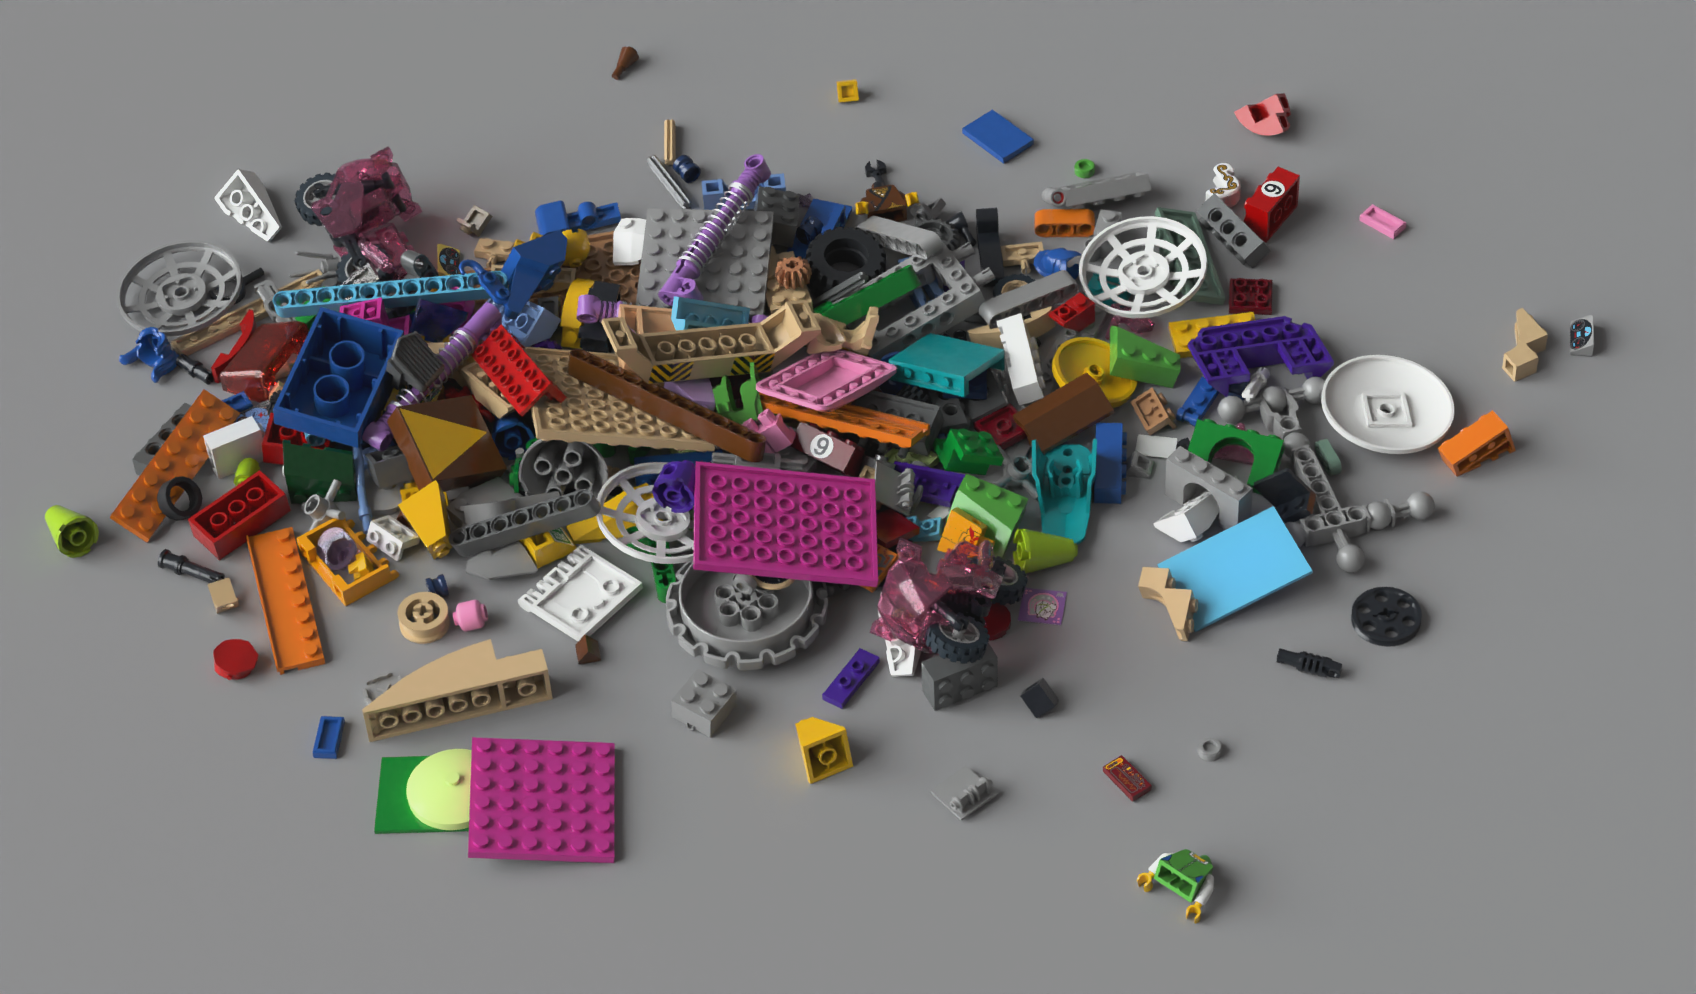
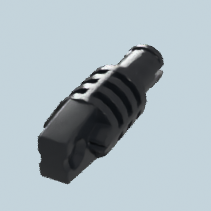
(1310, 663)

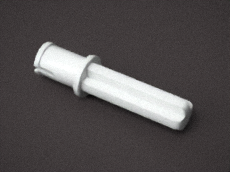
(1257, 381)

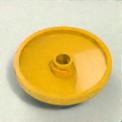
(1092, 357)

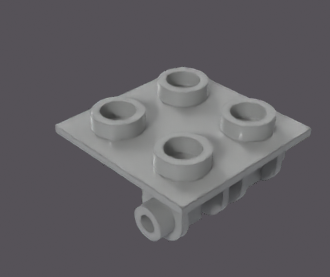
(894, 488)
(964, 792)

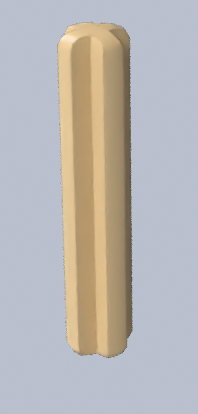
(669, 142)

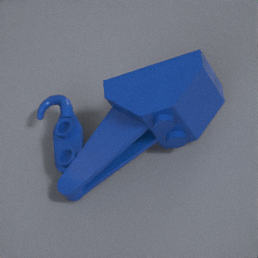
(528, 270)

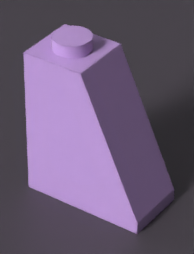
(695, 390)

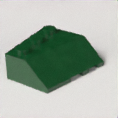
(313, 470)

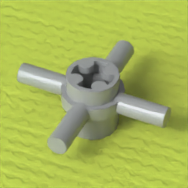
(1017, 473)
(323, 508)

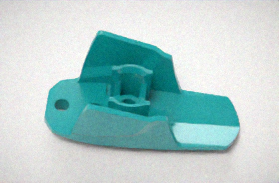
(1062, 495)

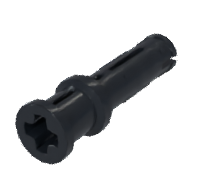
(182, 565)

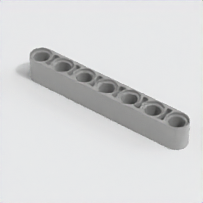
(902, 237)

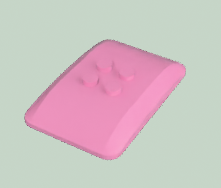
(827, 380)

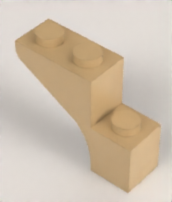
(1530, 340)
(1180, 603)

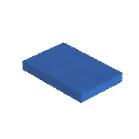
(997, 136)

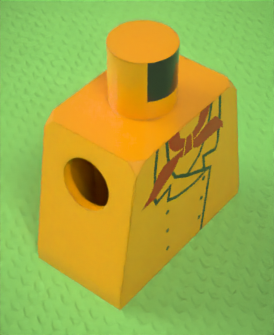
(962, 527)

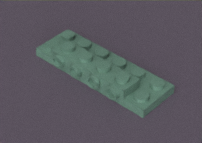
(1211, 288)

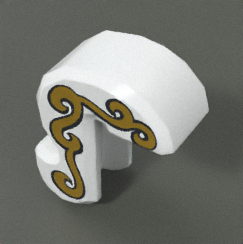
(1227, 185)

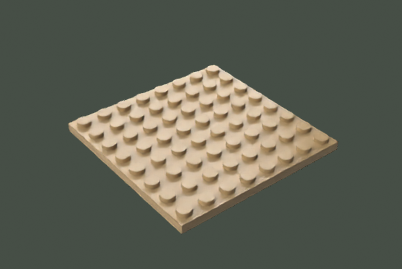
(596, 416)

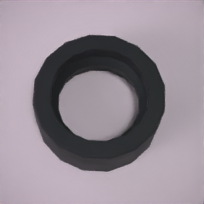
(193, 492)

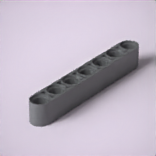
(524, 522)

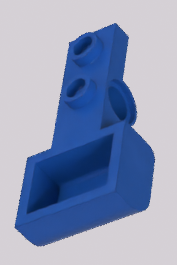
(553, 217)

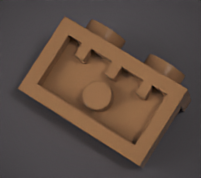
(1153, 412)

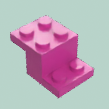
(375, 311)

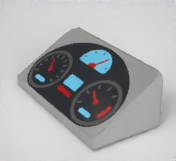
(1582, 336)

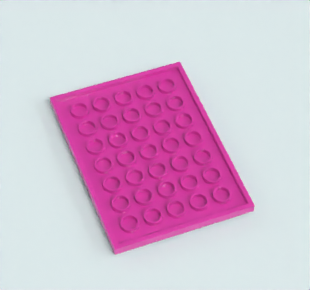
(785, 524)

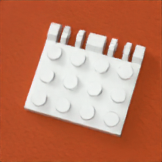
(581, 596)

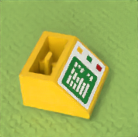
(548, 546)

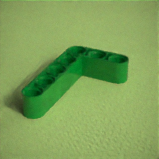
(871, 296)

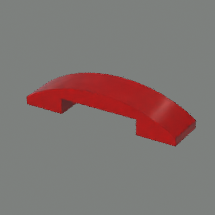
(248, 327)

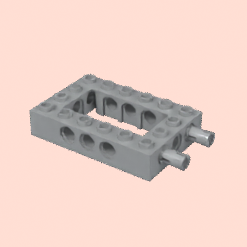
(940, 313)

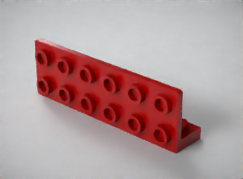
(514, 371)

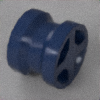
(437, 585)

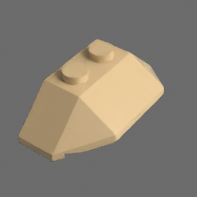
(486, 391)

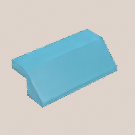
(702, 314)

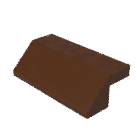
(1064, 413)

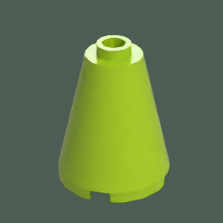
(71, 531)
(1042, 550)

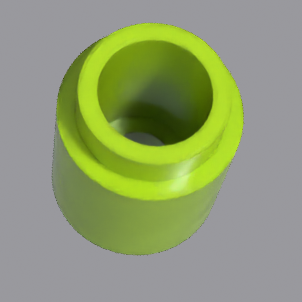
(245, 469)

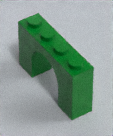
(1211, 437)

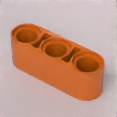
(1064, 223)

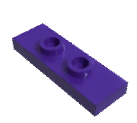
(850, 678)

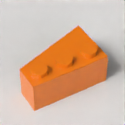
(1476, 444)

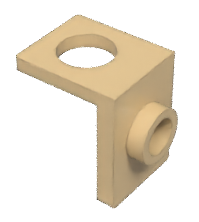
(223, 595)

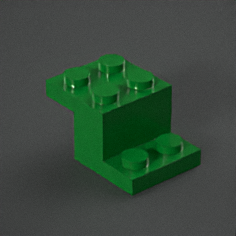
(968, 451)

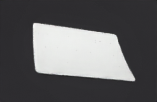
(1155, 445)

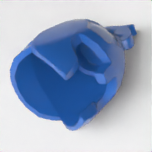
(1055, 260)

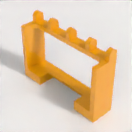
(363, 586)

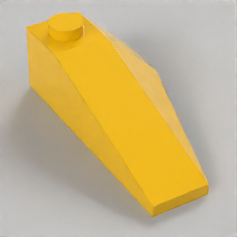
(589, 531)

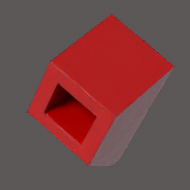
(1075, 313)

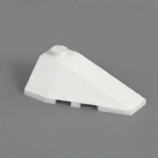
(628, 241)
(1190, 520)

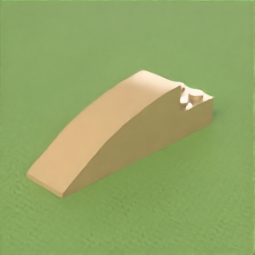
(458, 689)

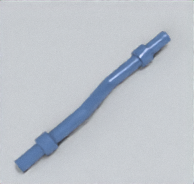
(364, 511)

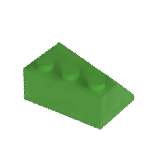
(1141, 359)
(992, 506)

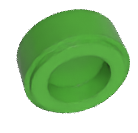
(1084, 168)

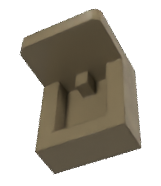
(475, 221)

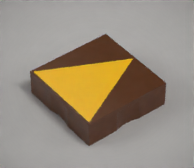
(446, 443)

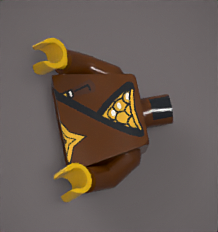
(886, 202)

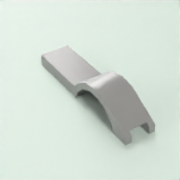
(479, 512)

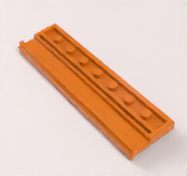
(854, 420)
(285, 600)

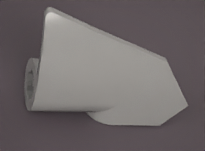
(504, 563)

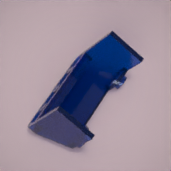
(435, 320)

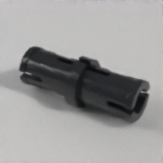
(195, 368)

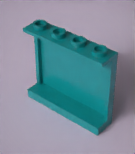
(945, 363)

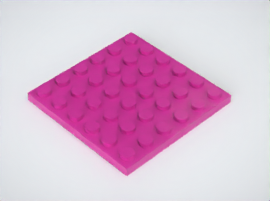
(542, 800)

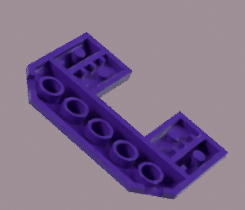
(1231, 349)

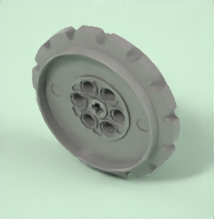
(742, 627)

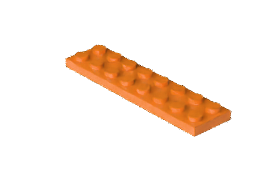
(179, 456)

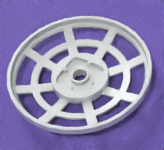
(1143, 261)
(645, 519)

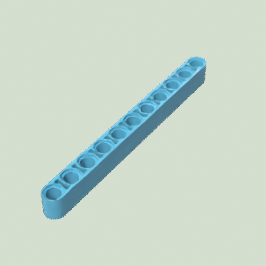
(381, 289)

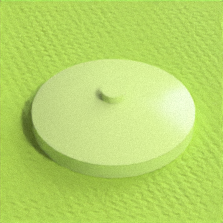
(441, 790)

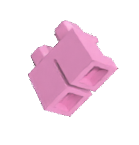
(773, 428)

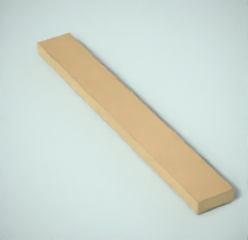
(231, 322)

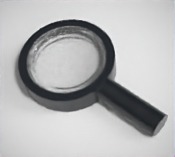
(231, 285)

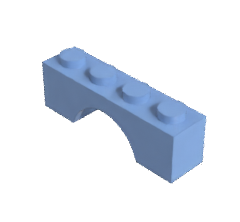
(715, 189)

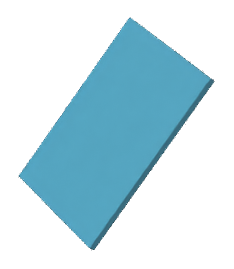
(1238, 566)

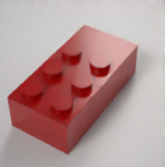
(239, 513)

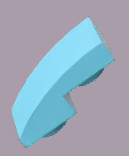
(929, 529)

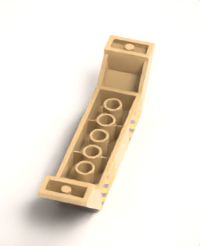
(714, 350)

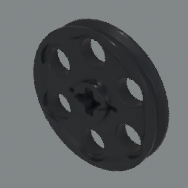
(1377, 618)

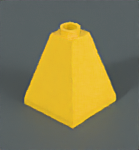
(823, 748)

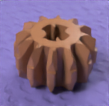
(793, 272)

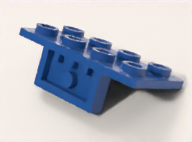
(829, 213)

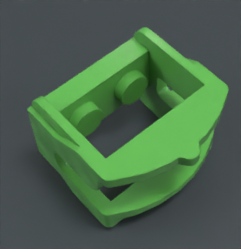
(750, 397)

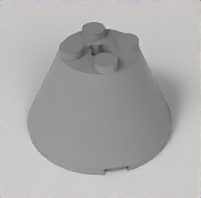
(562, 466)

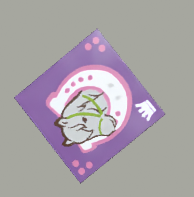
(1042, 606)

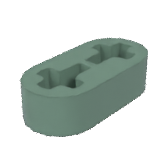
(1327, 457)

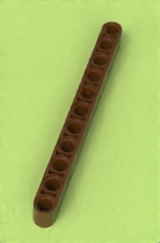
(667, 405)

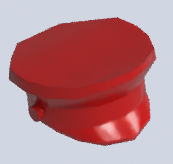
(234, 659)

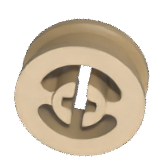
(422, 608)

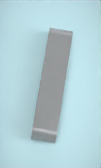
(1029, 297)

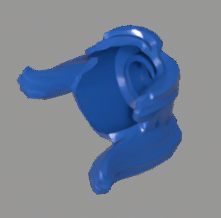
(153, 351)

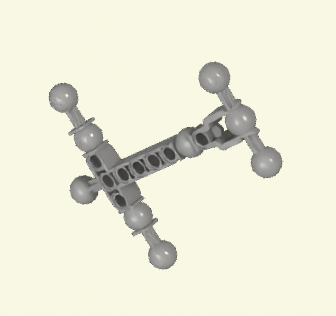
(1329, 520)

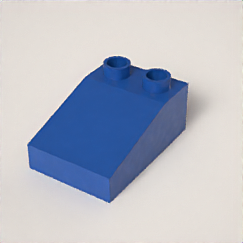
(338, 378)

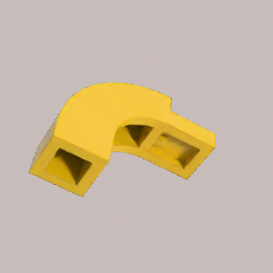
(569, 321)

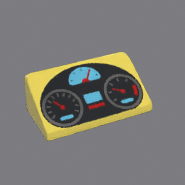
(447, 260)

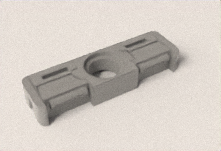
(267, 291)

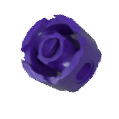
(676, 486)

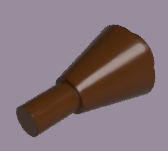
(627, 57)

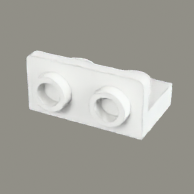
(391, 536)

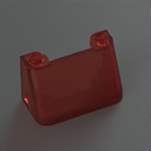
(262, 357)

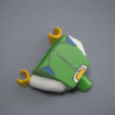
(1185, 875)

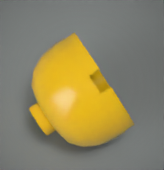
(577, 248)

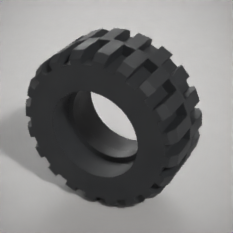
(843, 246)

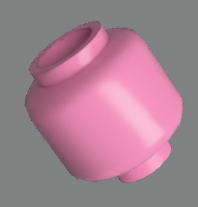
(470, 615)

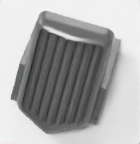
(413, 363)

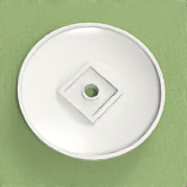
(1413, 395)

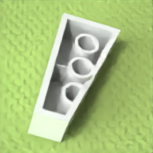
(1022, 359)

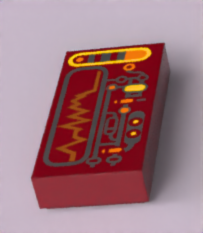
(1127, 778)

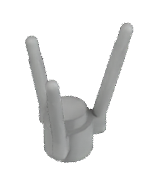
(328, 266)

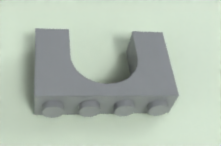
(1187, 470)

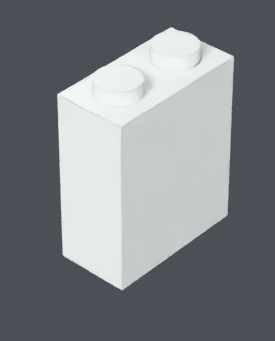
(233, 444)

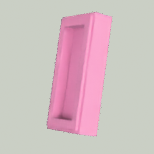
(1382, 221)

